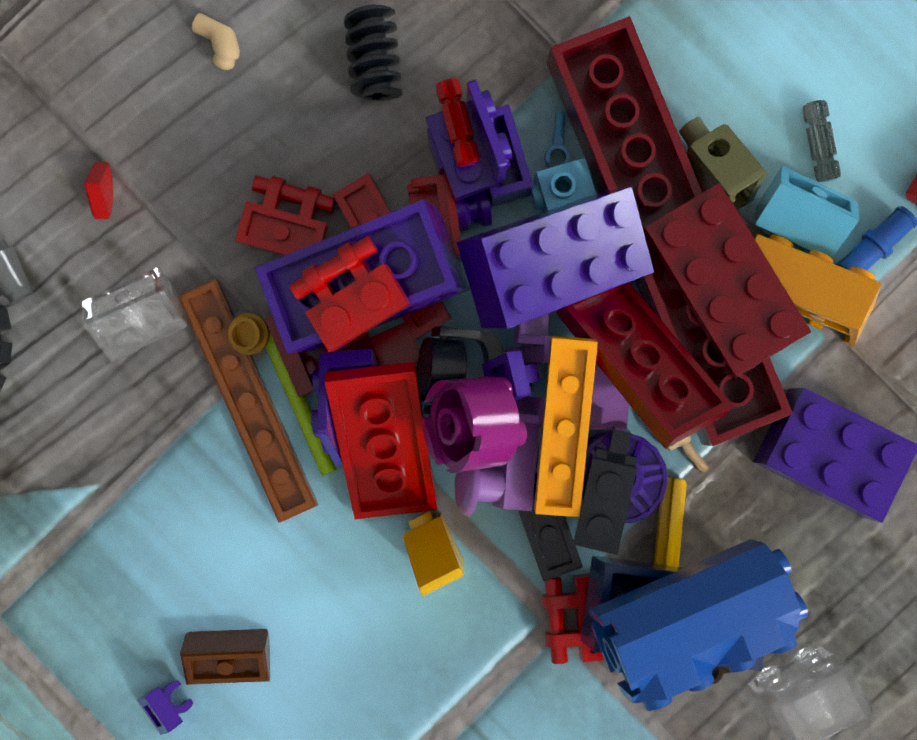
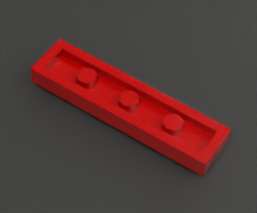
(364, 202)

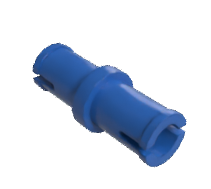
(879, 242)

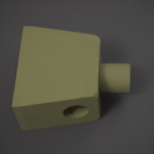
(723, 159)

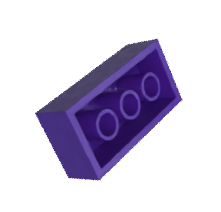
(555, 258)

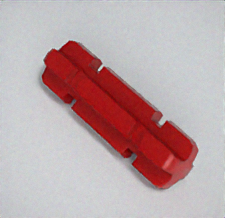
(457, 122)

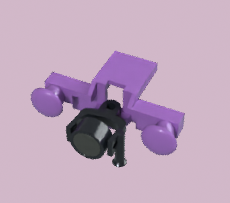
(512, 483)

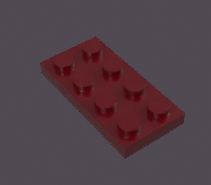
(726, 280)
(647, 363)

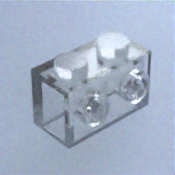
(134, 314)

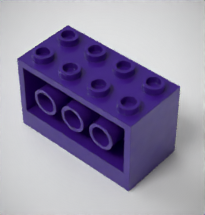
(408, 240)

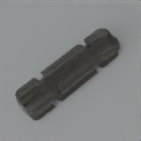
(821, 141)

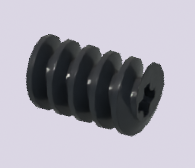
(369, 53)

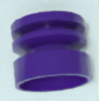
(650, 476)

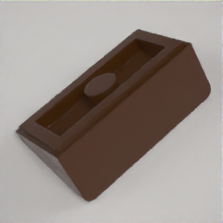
(226, 656)

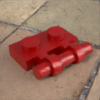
(278, 230)
(357, 306)
(557, 637)

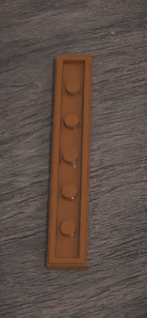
(248, 403)

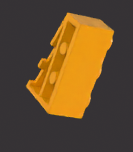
(822, 289)

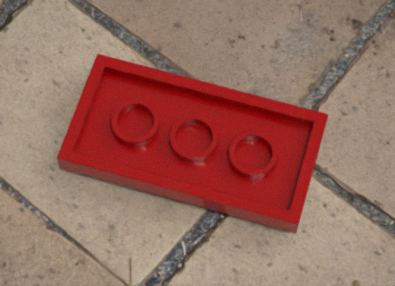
(382, 439)

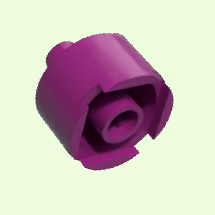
(473, 423)

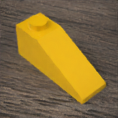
(432, 552)

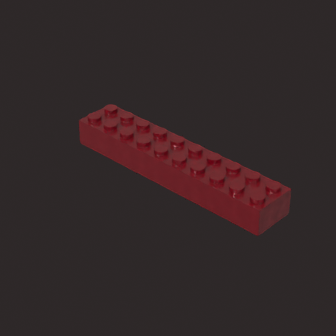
(635, 145)

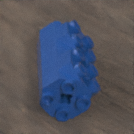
(699, 618)

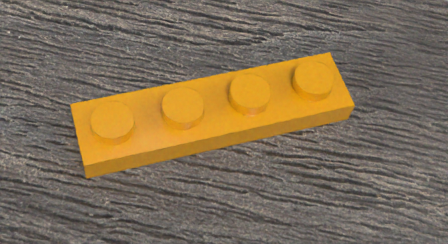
(565, 425)

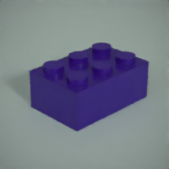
(837, 454)

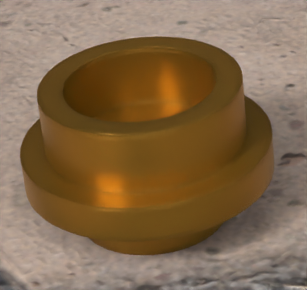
(248, 333)

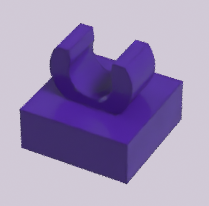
(512, 367)
(161, 710)

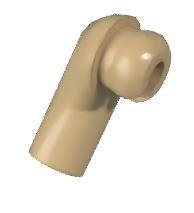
(222, 39)

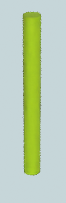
(301, 410)

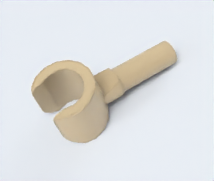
(691, 453)

